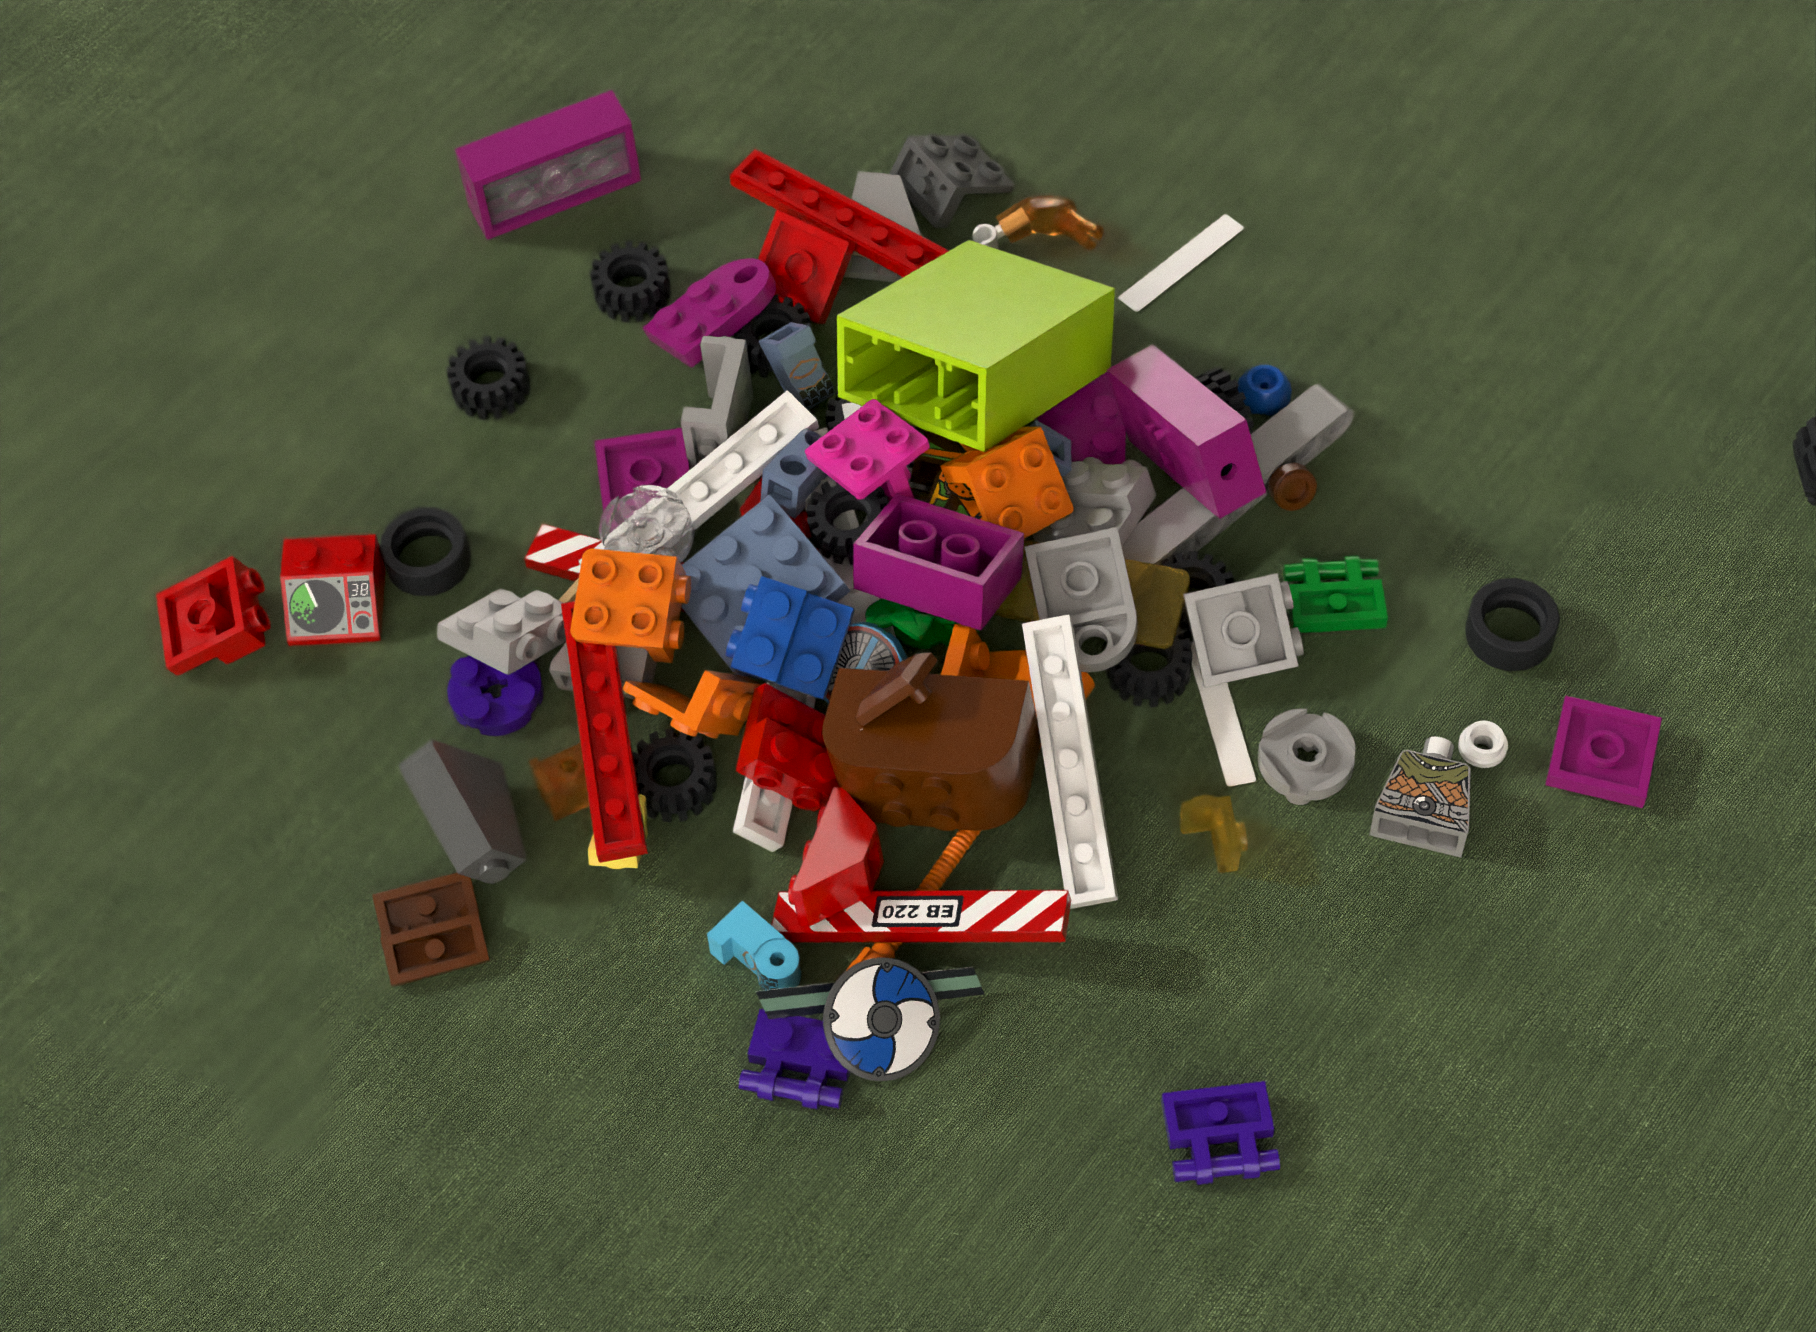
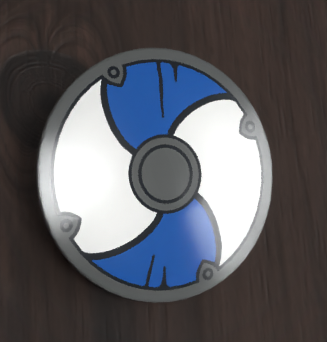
(881, 1019)

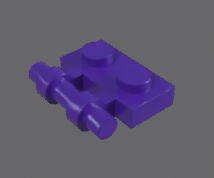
(795, 1046)
(1215, 1117)

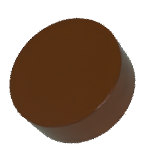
(1292, 486)

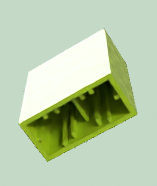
(975, 343)

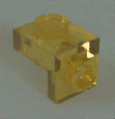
(1216, 816)

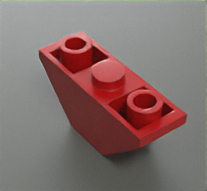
(838, 862)

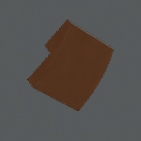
(430, 928)

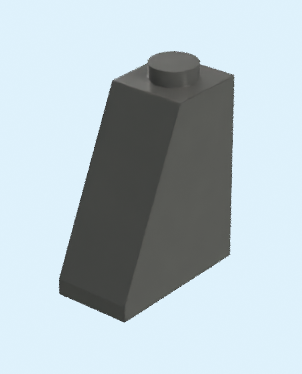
(467, 809)

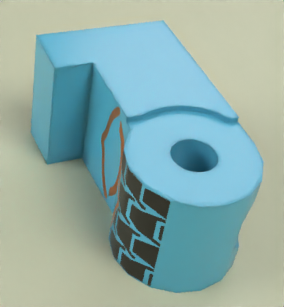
(757, 946)

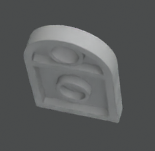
(1091, 584)

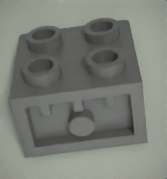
(944, 169)

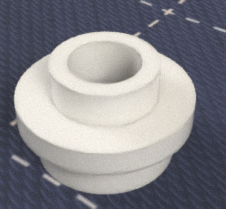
(1483, 733)

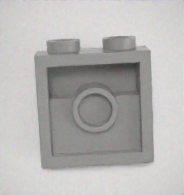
(1102, 499)
(506, 629)
(1243, 629)

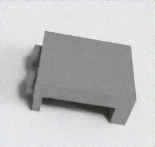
(732, 394)

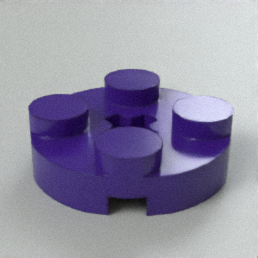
(489, 714)

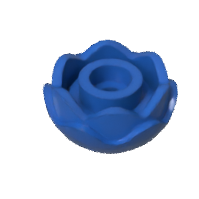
(1275, 392)

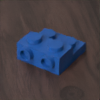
(789, 637)

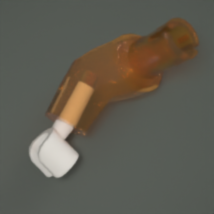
(1040, 214)

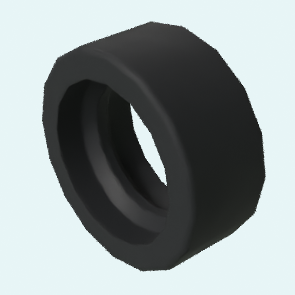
(415, 525)
(1518, 595)

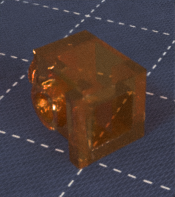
(561, 782)

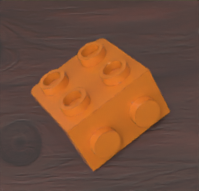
(631, 601)
(716, 707)

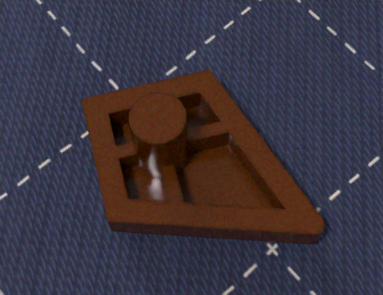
(900, 682)

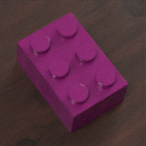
(938, 561)

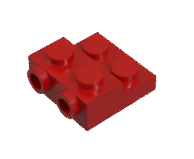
(212, 616)
(786, 749)

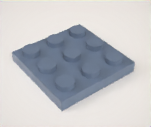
(754, 546)

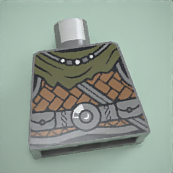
(1426, 800)

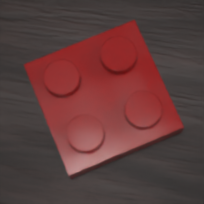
(806, 263)

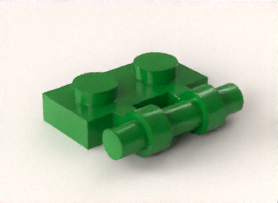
(1339, 604)

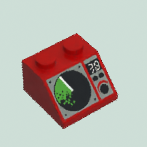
(332, 589)

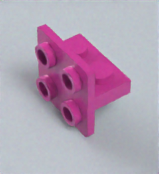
(869, 452)

